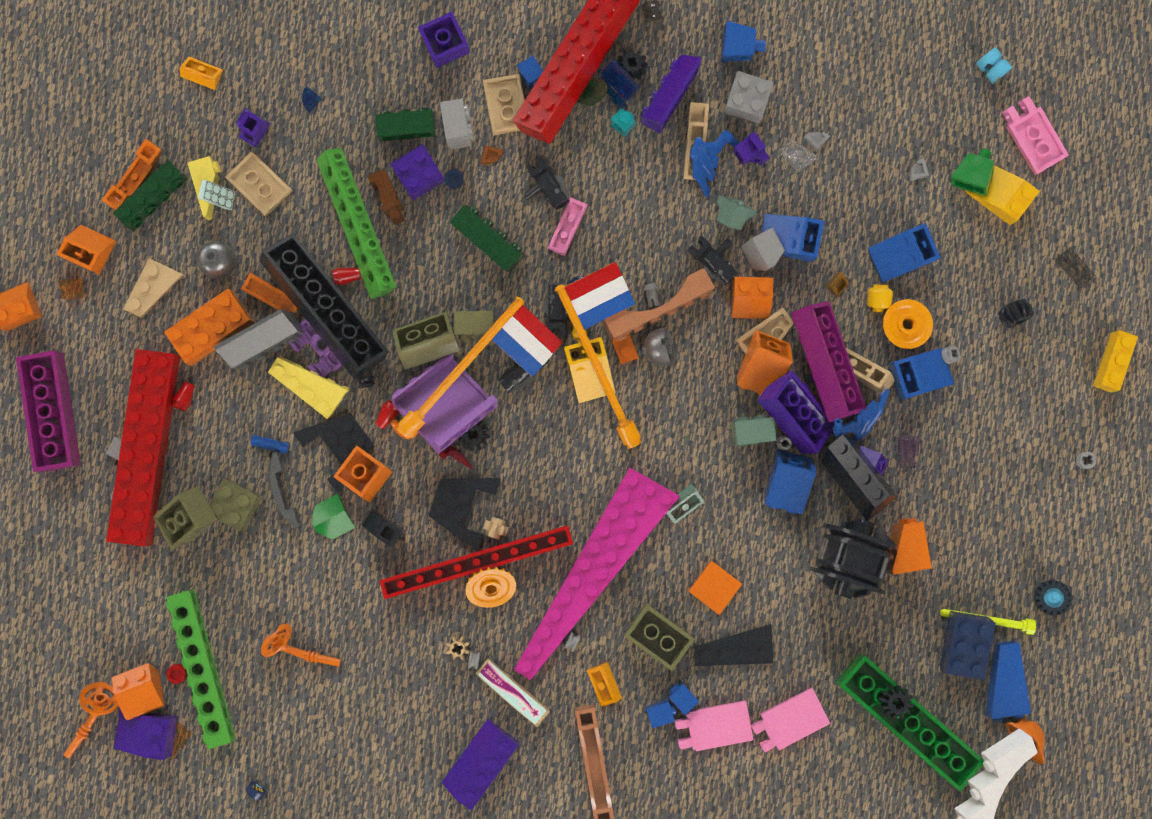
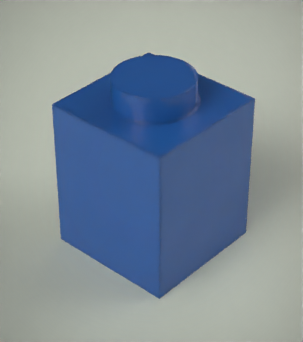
(530, 71)
(682, 697)
(661, 713)

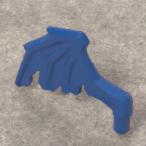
(705, 158)
(864, 420)

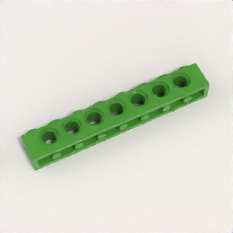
(356, 223)
(209, 676)

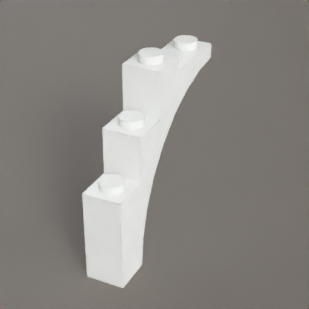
(1000, 765)

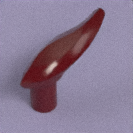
(457, 455)

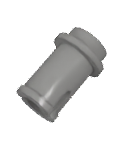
(651, 294)
(780, 439)

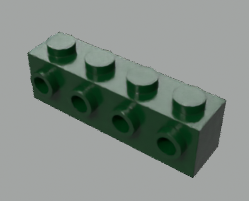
(150, 195)
(487, 238)

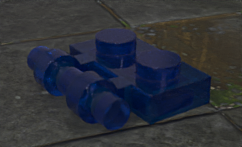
(620, 81)

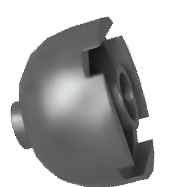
(216, 259)
(659, 348)

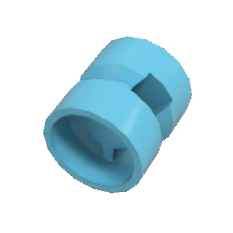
(994, 65)

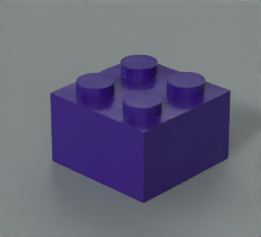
(444, 39)
(417, 172)

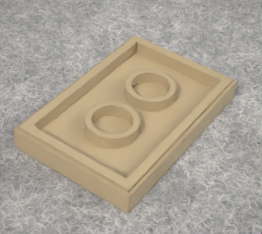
(503, 99)
(258, 184)

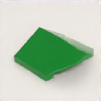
(331, 518)

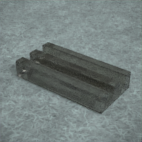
(1069, 272)

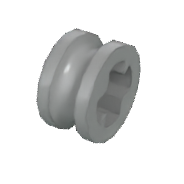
(950, 354)
(1086, 454)
(572, 642)
(474, 660)

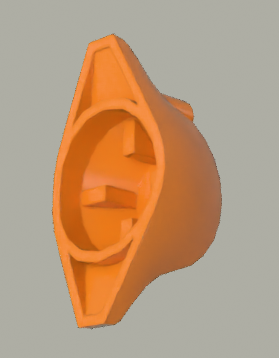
(1035, 732)

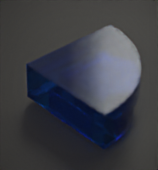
(310, 99)

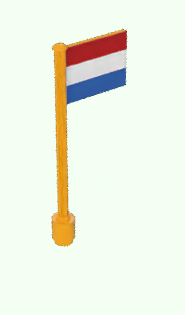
(587, 304)
(517, 334)

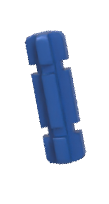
(270, 444)

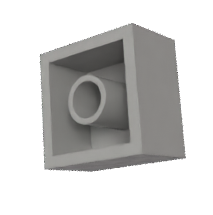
(748, 97)
(456, 125)

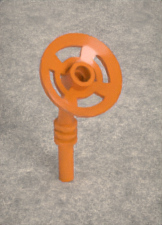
(281, 644)
(98, 706)

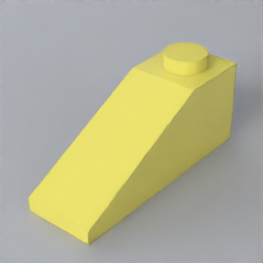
(201, 170)

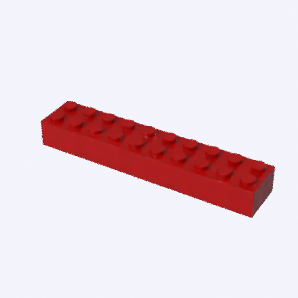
(572, 67)
(143, 448)

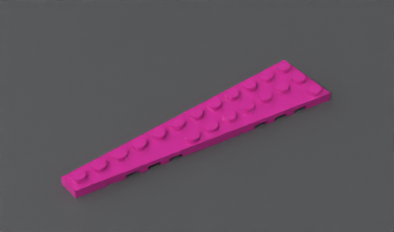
(620, 531)

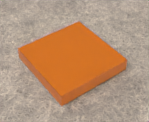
(715, 587)

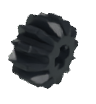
(639, 61)
(1015, 313)
(473, 442)
(898, 709)

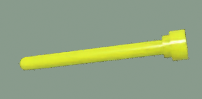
(1027, 626)

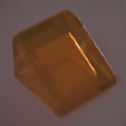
(72, 289)

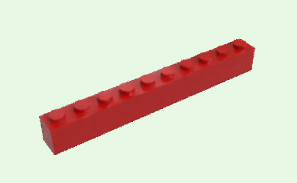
(475, 561)

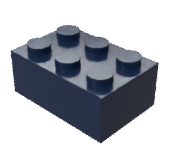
(967, 645)

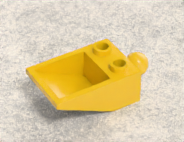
(583, 375)

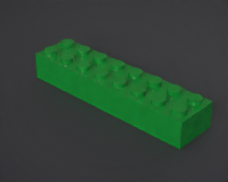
(917, 730)

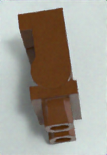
(391, 204)

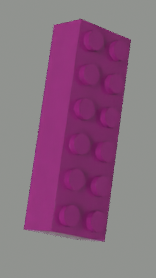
(828, 361)
(48, 411)

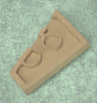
(150, 287)
(775, 325)

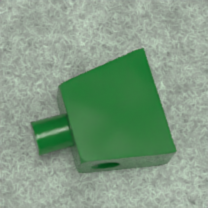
(975, 173)

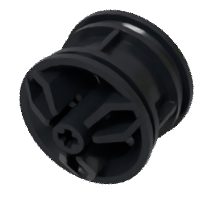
(854, 558)

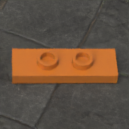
(268, 293)

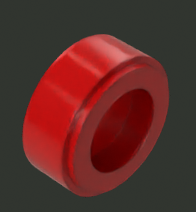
(176, 673)

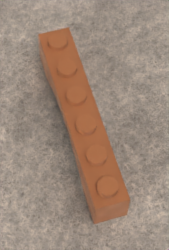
(693, 287)
(594, 762)

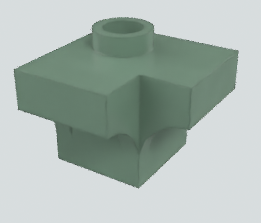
(734, 212)

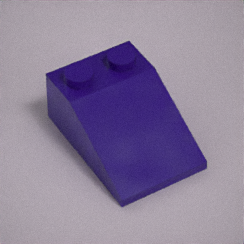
(146, 735)

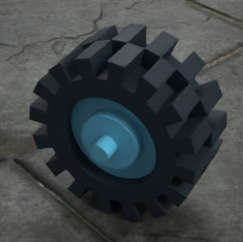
(1053, 597)

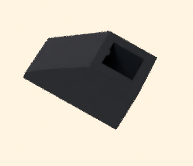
(383, 528)

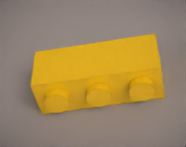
(1115, 361)

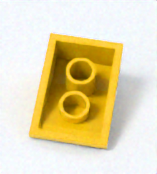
(1007, 196)

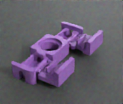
(328, 361)

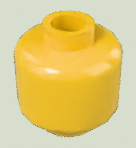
(879, 297)

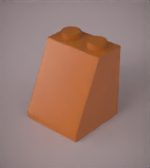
(764, 362)
(913, 547)

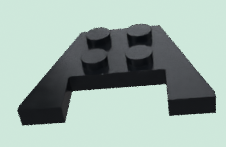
(340, 436)
(454, 503)

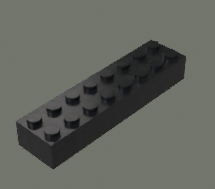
(323, 306)

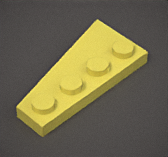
(315, 390)

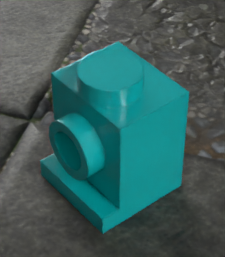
(623, 122)

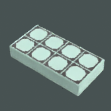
(216, 195)

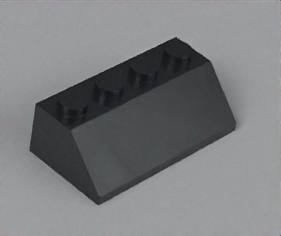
(857, 477)

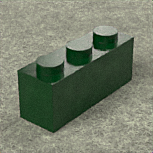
(405, 124)

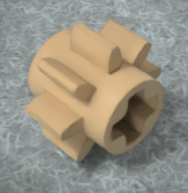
(495, 528)
(459, 642)

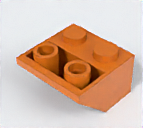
(86, 248)

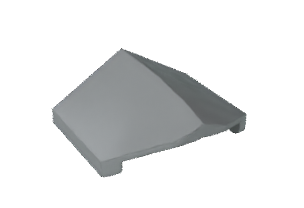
(763, 250)

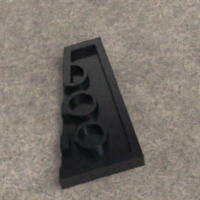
(737, 649)

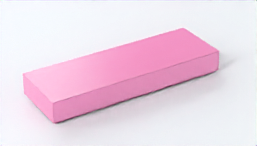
(567, 226)

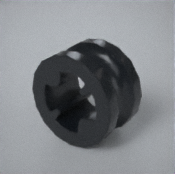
(365, 381)

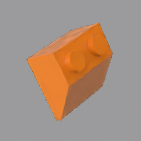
(752, 297)
(18, 307)
(363, 474)
(138, 691)

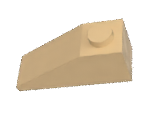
(870, 373)

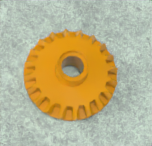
(916, 315)
(490, 587)

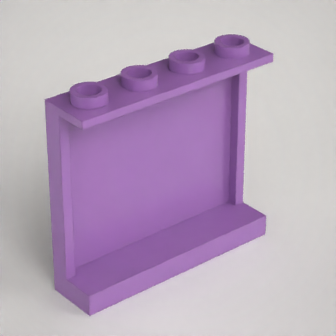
(456, 409)

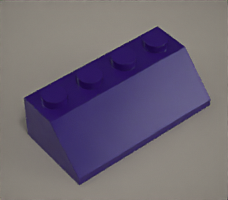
(671, 92)
(797, 413)
(480, 764)

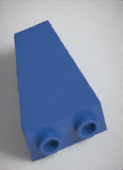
(1007, 683)

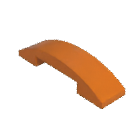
(135, 176)

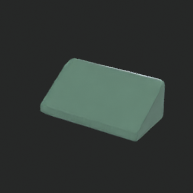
(691, 494)

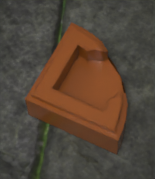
(490, 155)

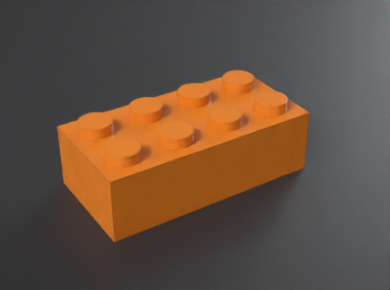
(208, 326)

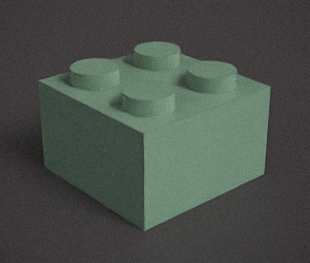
(753, 431)

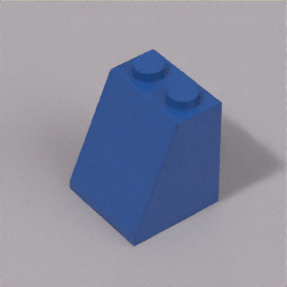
(790, 482)

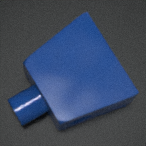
(740, 43)

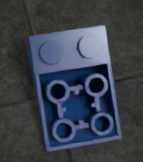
(797, 234)
(904, 253)
(920, 374)

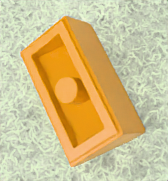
(200, 72)
(604, 684)

